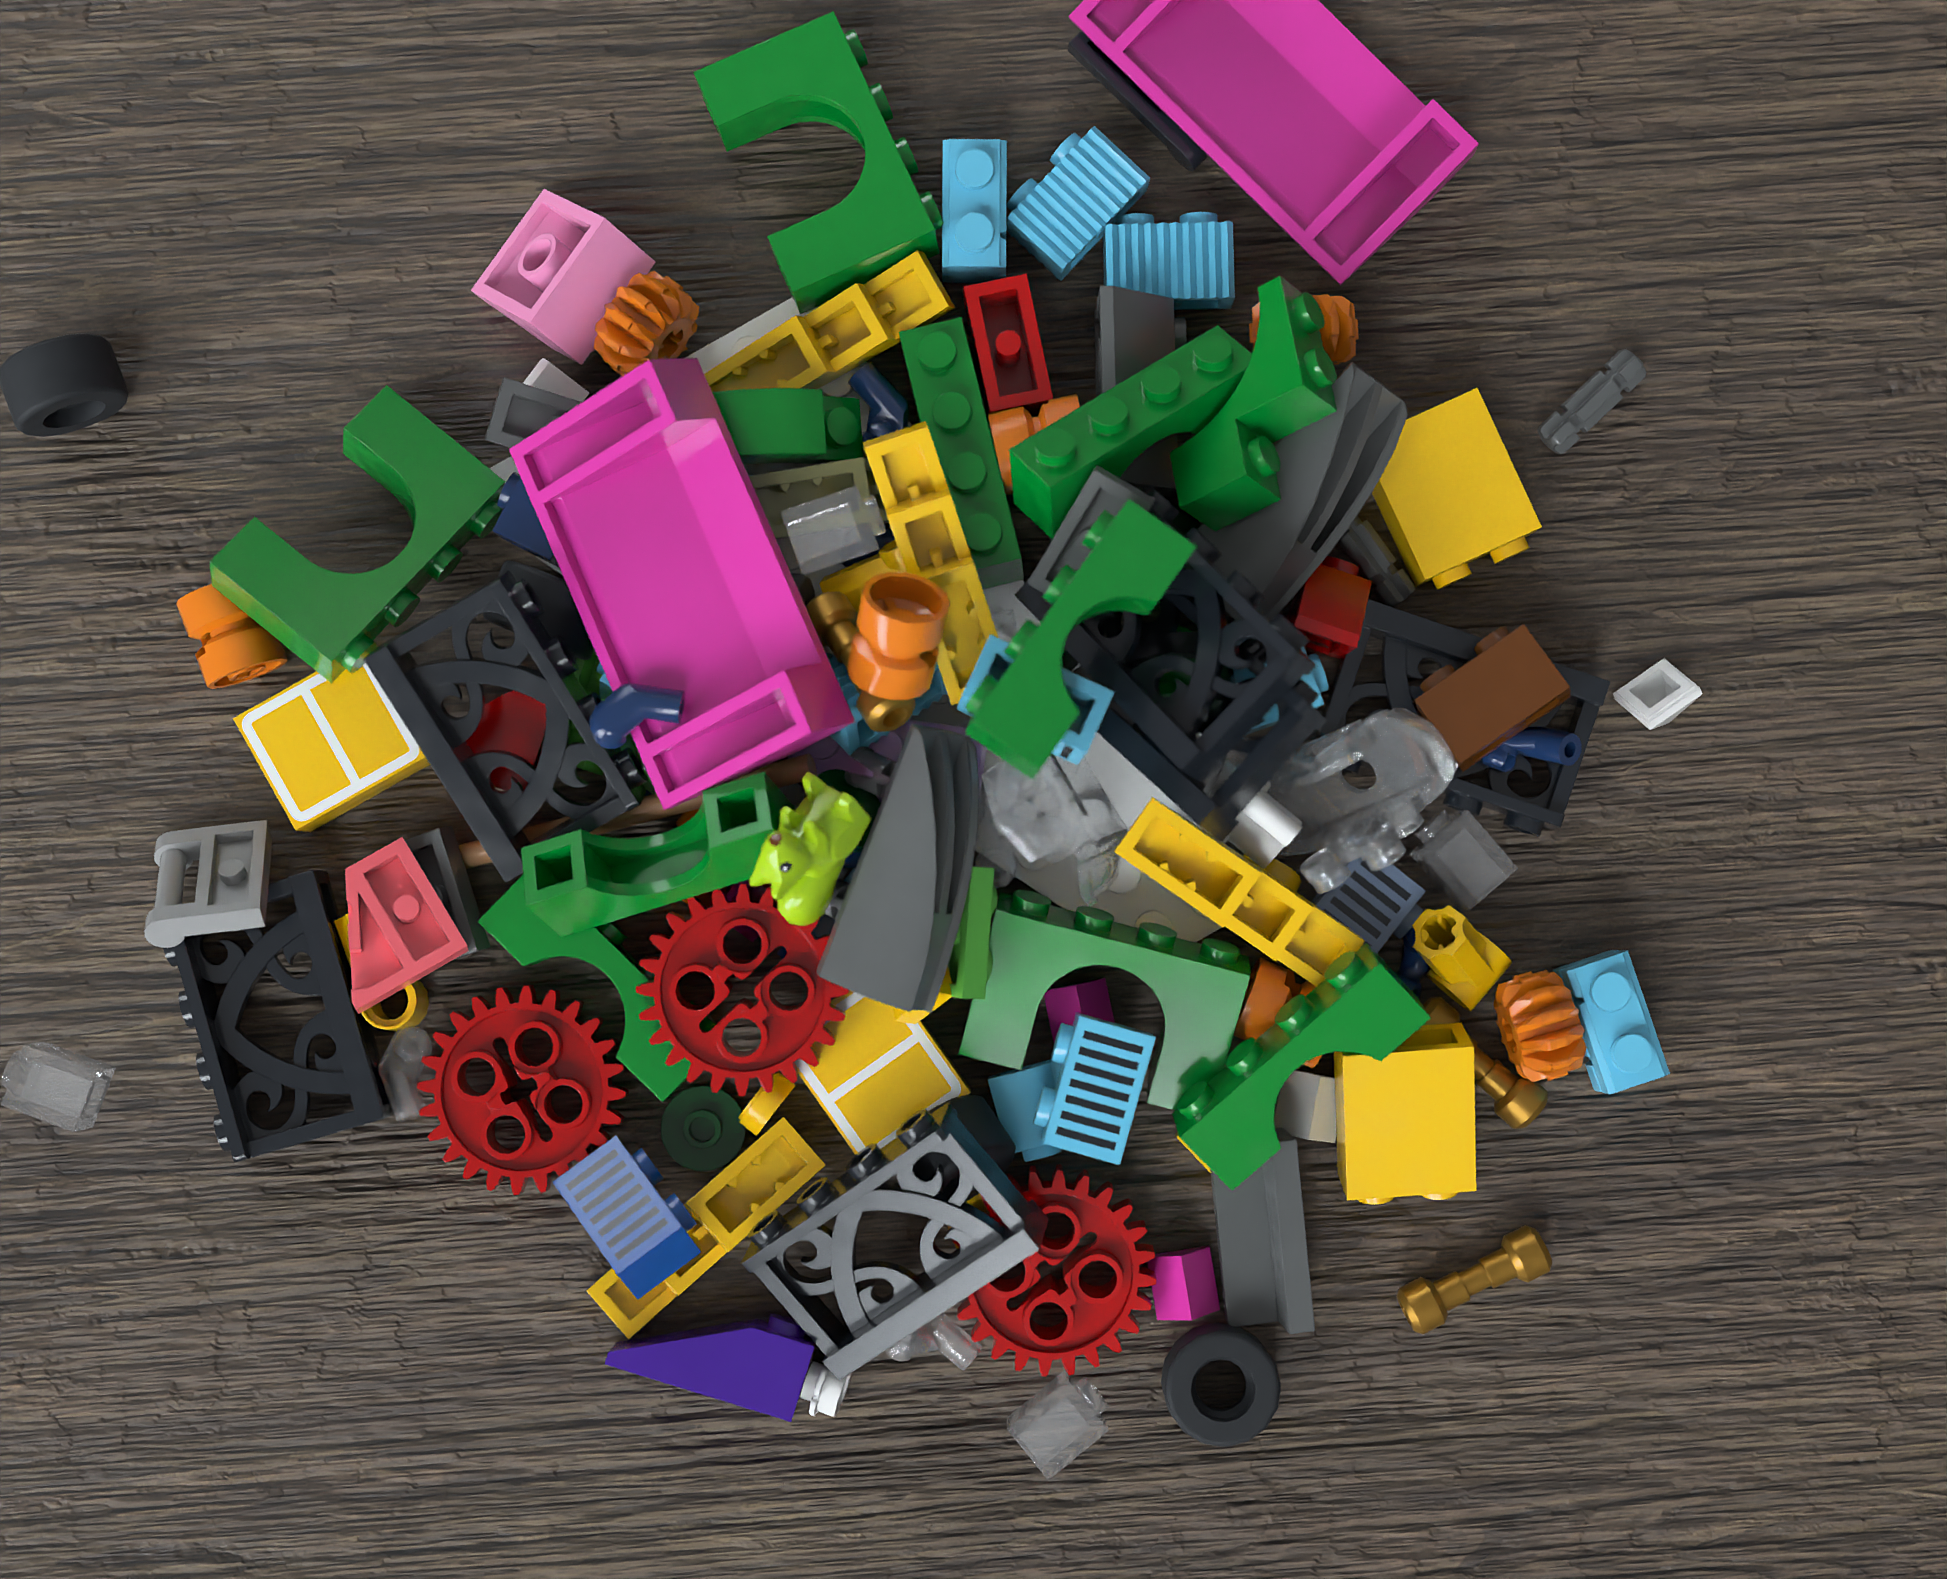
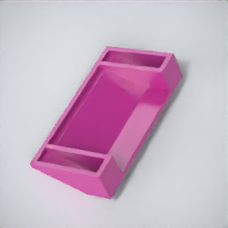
(1289, 114)
(681, 577)

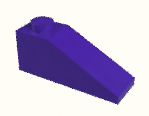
(736, 1362)

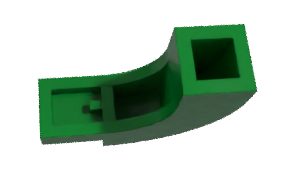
(791, 425)

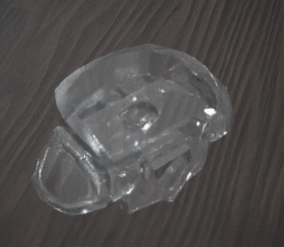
(1051, 819)
(1350, 822)

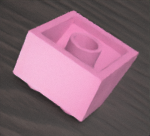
(561, 273)

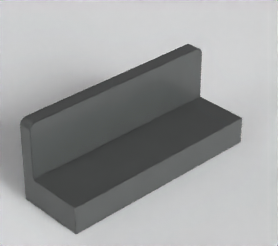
(1265, 1244)

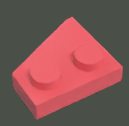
(395, 925)

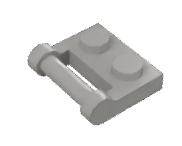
(229, 881)

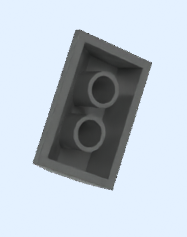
(1130, 335)

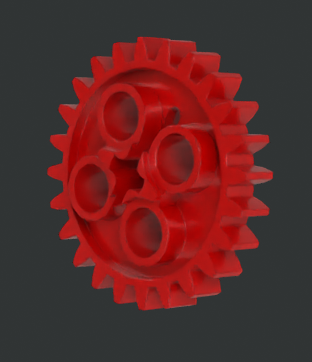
(701, 947)
(471, 1116)
(1090, 1310)

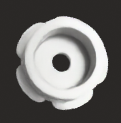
(824, 1390)

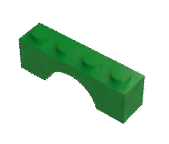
(954, 411)
(1117, 426)
(1126, 571)
(598, 879)
(534, 941)
(1353, 1010)

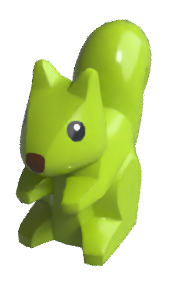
(810, 851)

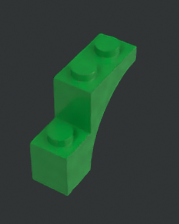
(1286, 386)

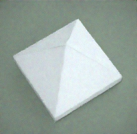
(1658, 694)

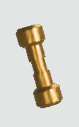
(836, 626)
(1516, 1098)
(1520, 1256)

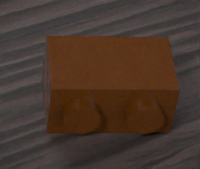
(1492, 694)

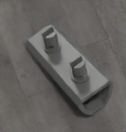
(1322, 488)
(912, 875)

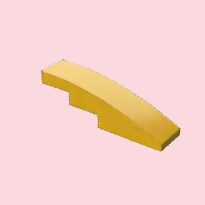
(838, 333)
(933, 544)
(1235, 892)
(724, 1216)

